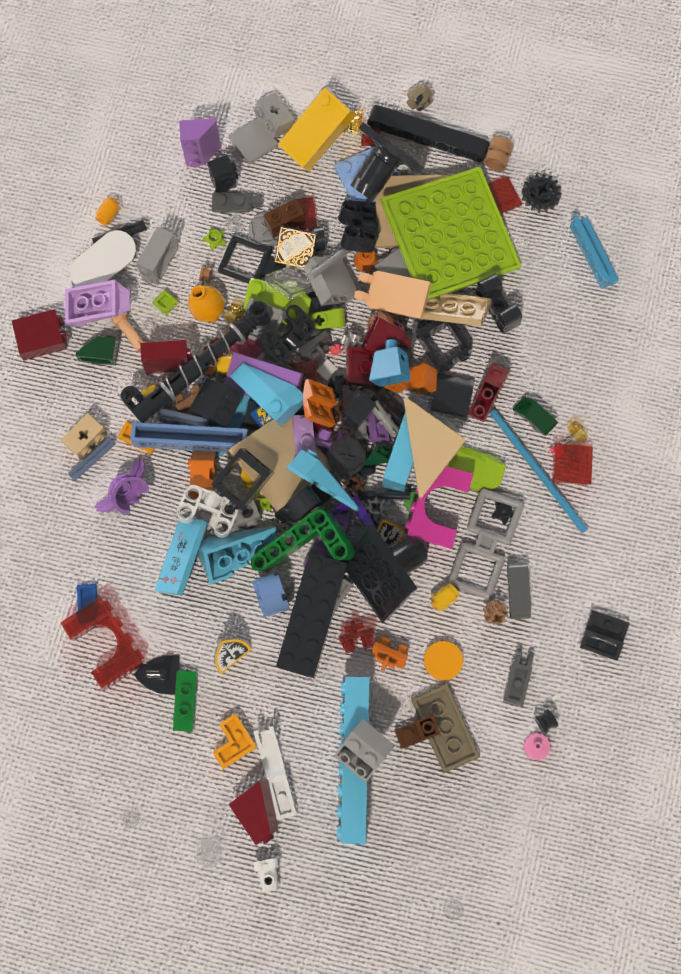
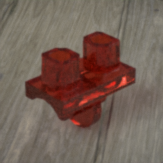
(365, 636)

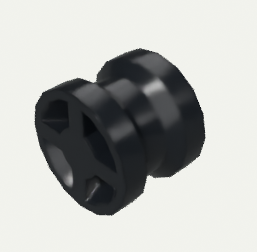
(546, 721)

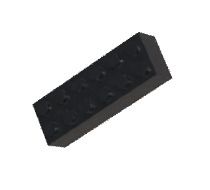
(312, 615)

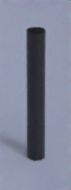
(386, 495)

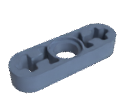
(177, 418)

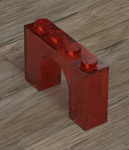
(125, 659)

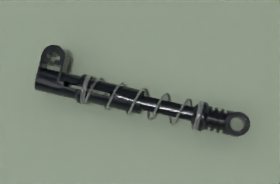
(195, 367)

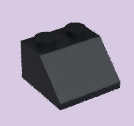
(216, 402)

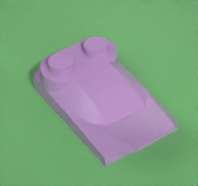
(95, 302)

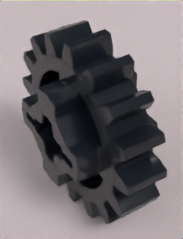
(547, 199)

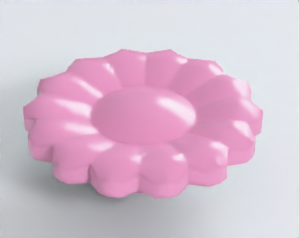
(537, 746)

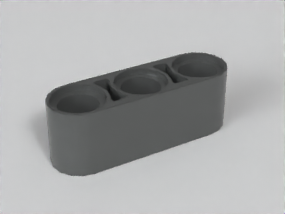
(519, 591)

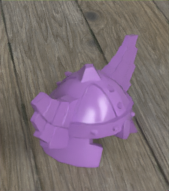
(125, 490)

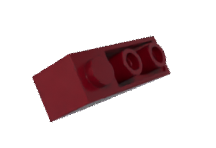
(489, 391)

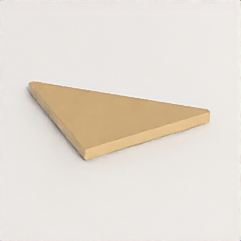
(431, 445)

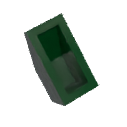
(99, 351)

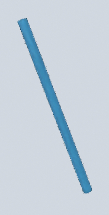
(539, 472)

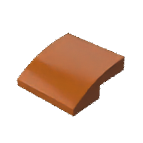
(317, 403)

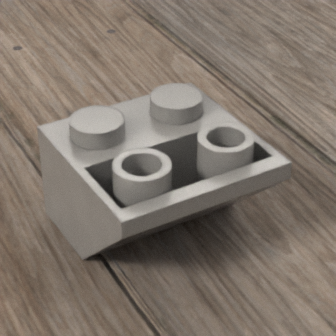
(364, 750)

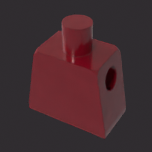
(383, 329)

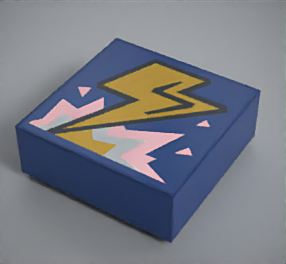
(260, 416)

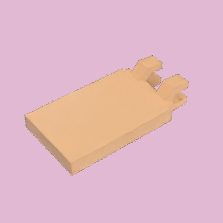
(395, 294)

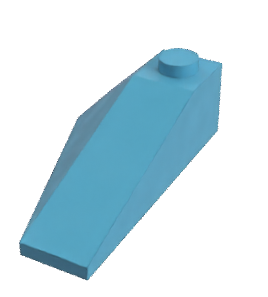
(274, 395)
(314, 471)

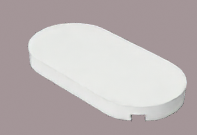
(103, 259)

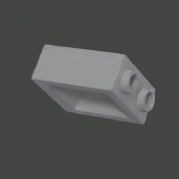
(157, 256)

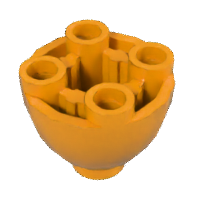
(206, 303)

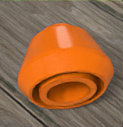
(365, 261)

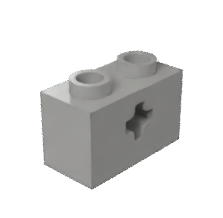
(274, 115)

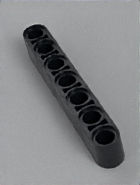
(428, 133)

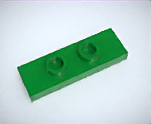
(184, 701)

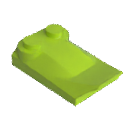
(266, 293)
(486, 468)

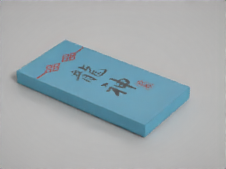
(180, 557)

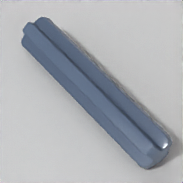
(91, 458)

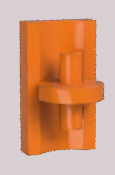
(389, 656)

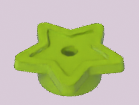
(212, 234)

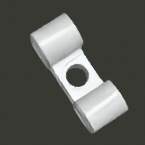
(210, 502)

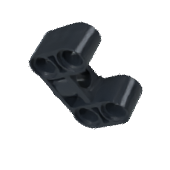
(363, 231)
(505, 318)
(291, 339)
(307, 500)

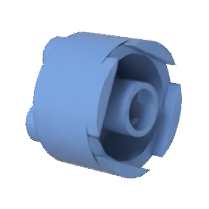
(270, 595)

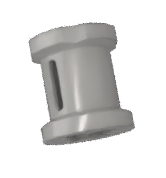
(361, 433)

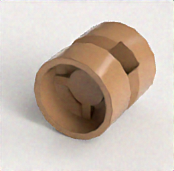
(499, 153)

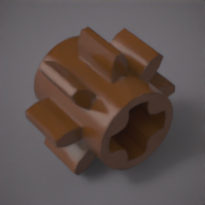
(349, 488)

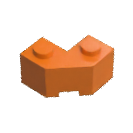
(422, 380)
(202, 470)

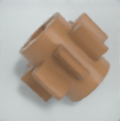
(495, 612)

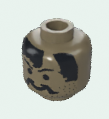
(419, 97)

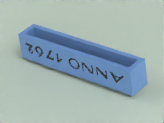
(185, 437)

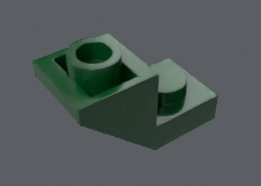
(536, 415)
(378, 454)

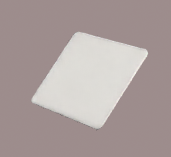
(327, 369)

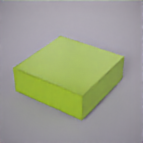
(165, 302)

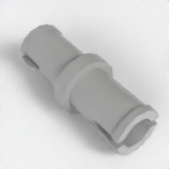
(385, 419)

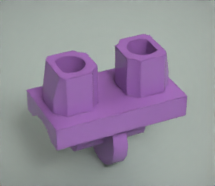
(324, 441)

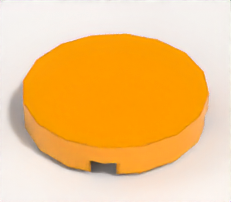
(443, 660)

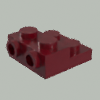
(359, 367)

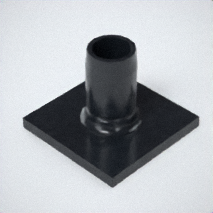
(380, 165)
(384, 571)

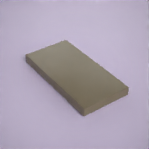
(454, 744)

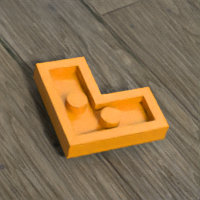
(239, 742)

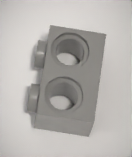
(242, 521)

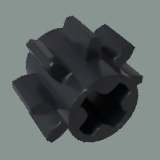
(337, 384)

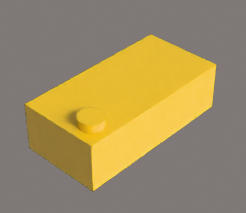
(317, 129)

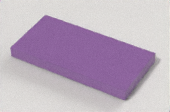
(279, 372)

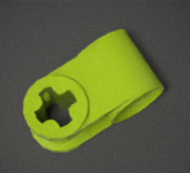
(331, 318)

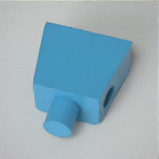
(390, 365)

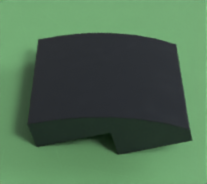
(452, 395)
(604, 635)

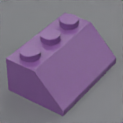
(199, 140)

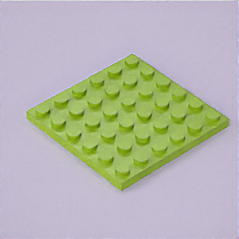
(451, 232)

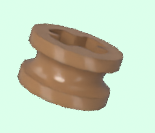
(206, 273)

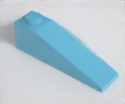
(225, 555)

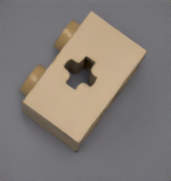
(85, 427)

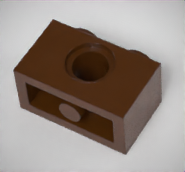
(288, 214)

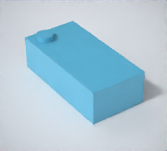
(400, 462)

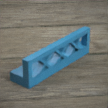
(593, 252)

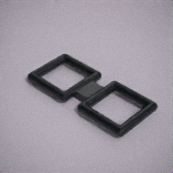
(265, 267)

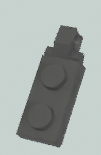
(235, 202)

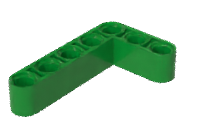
(301, 538)

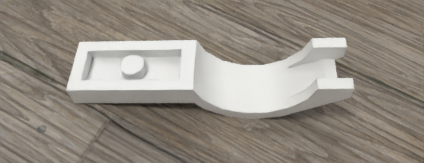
(275, 773)

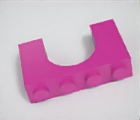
(421, 525)

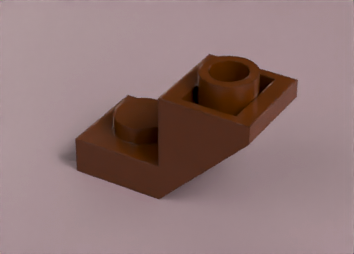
(417, 732)

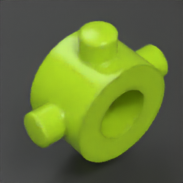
(264, 505)

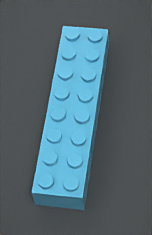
(353, 789)

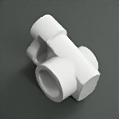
(265, 869)

